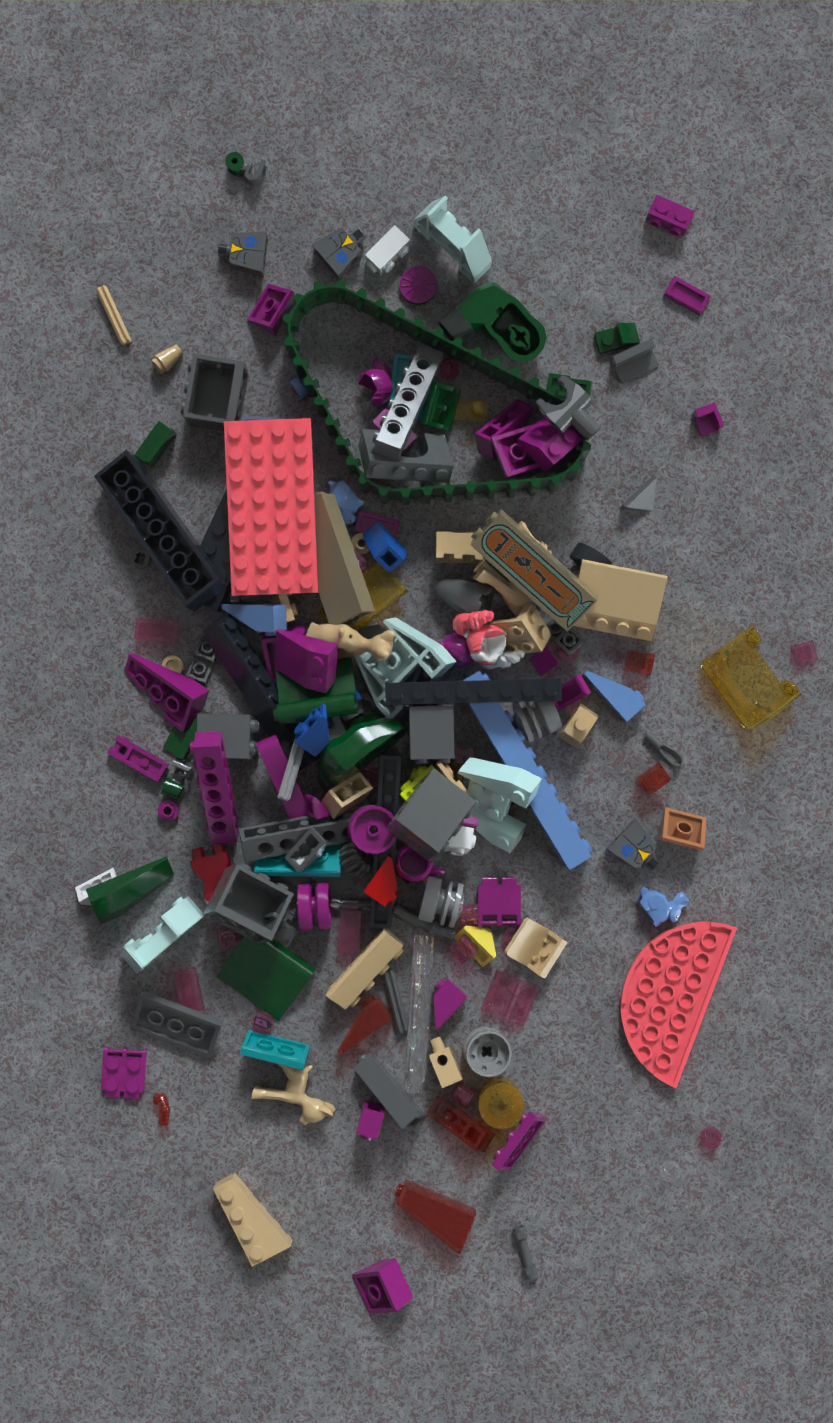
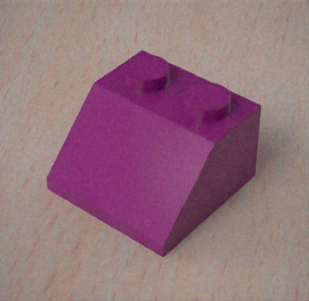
(547, 444)
(383, 1287)

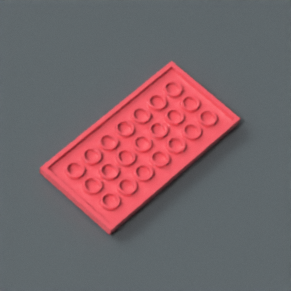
(271, 506)

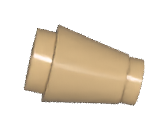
(166, 359)

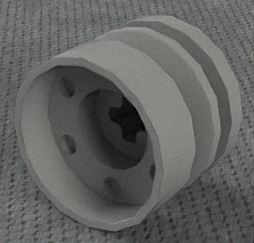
(534, 717)
(441, 901)
(487, 1064)

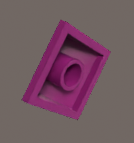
(271, 308)

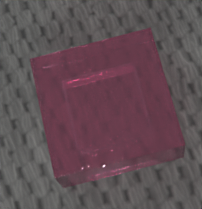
(804, 652)

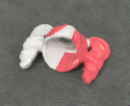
(485, 641)

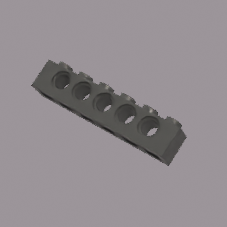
(408, 402)
(281, 836)

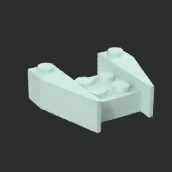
(458, 242)
(408, 653)
(494, 789)
(176, 923)

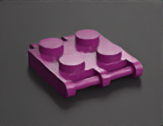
(499, 901)
(123, 1073)

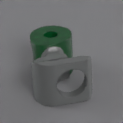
(237, 167)
(174, 785)

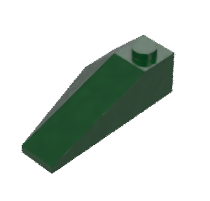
(123, 892)

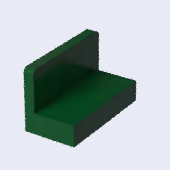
(155, 444)
(179, 742)

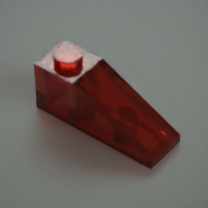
(369, 1019)
(461, 1124)

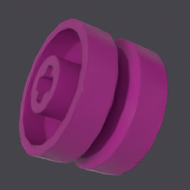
(359, 828)
(311, 907)

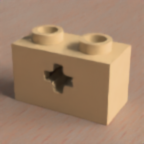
(346, 795)

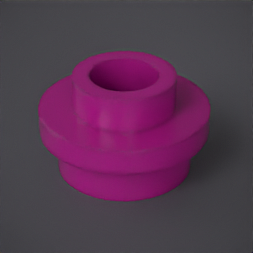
(175, 810)

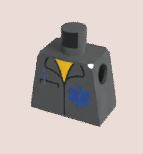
(339, 251)
(246, 252)
(634, 846)

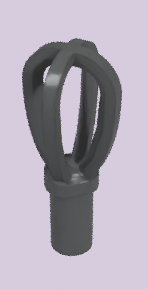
(658, 745)

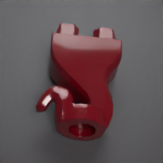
(210, 868)

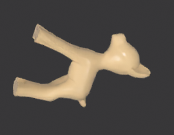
(351, 642)
(313, 1108)

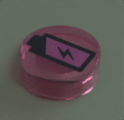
(263, 1022)

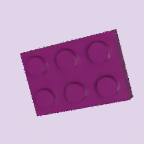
(518, 1141)

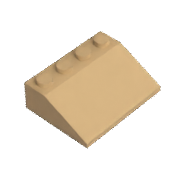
(625, 602)

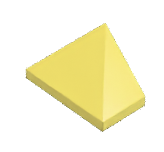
(482, 940)

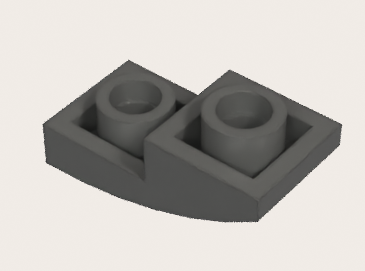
(568, 640)
(202, 662)

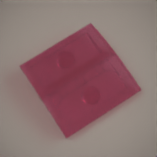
(509, 998)

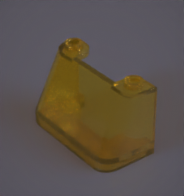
(747, 680)

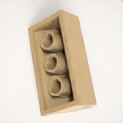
(364, 969)

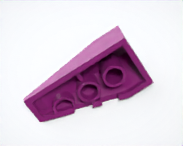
(174, 693)

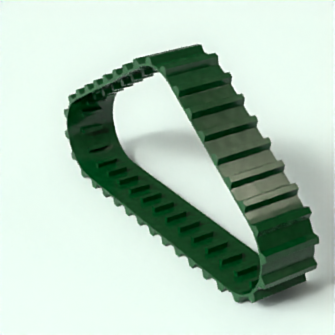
(531, 389)

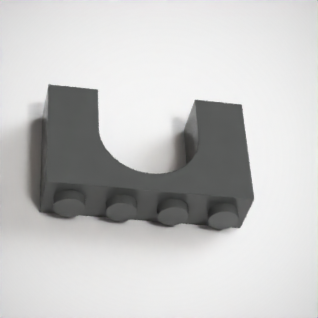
(432, 466)

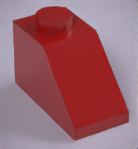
(384, 883)

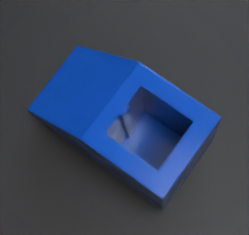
(384, 546)
(314, 731)

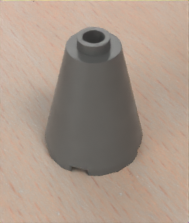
(464, 595)

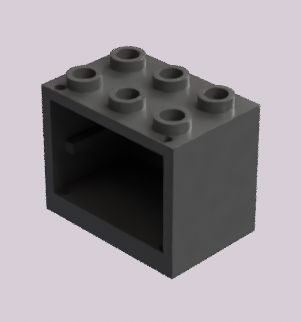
(214, 391)
(237, 730)
(431, 734)
(431, 815)
(248, 903)

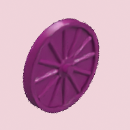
(418, 285)

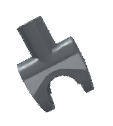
(571, 411)

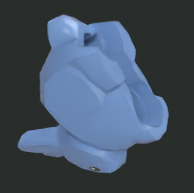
(346, 499)
(659, 908)

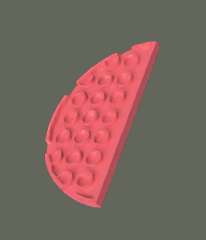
(670, 993)

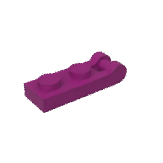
(139, 758)

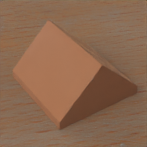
(683, 829)

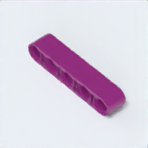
(276, 762)

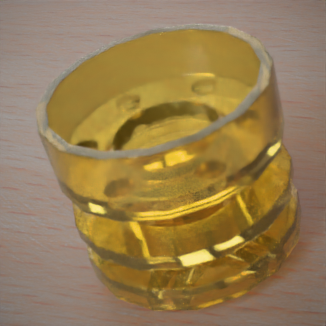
(488, 1101)

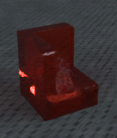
(639, 663)
(653, 778)

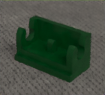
(441, 406)

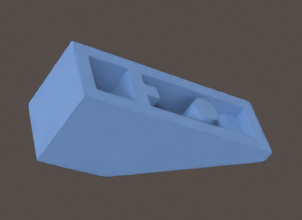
(259, 616)
(619, 697)

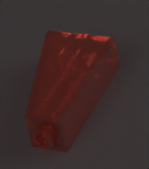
(438, 1213)

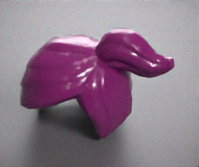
(378, 381)
(458, 649)
(414, 867)

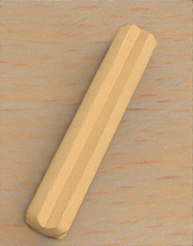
(113, 315)

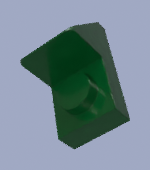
(616, 338)

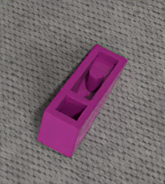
(508, 420)

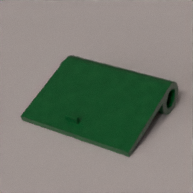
(298, 702)
(266, 974)

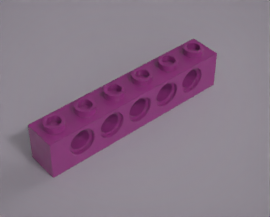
(215, 787)

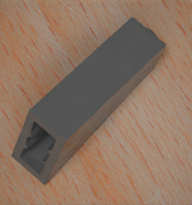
(389, 1091)

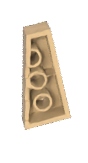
(456, 548)
(253, 1225)

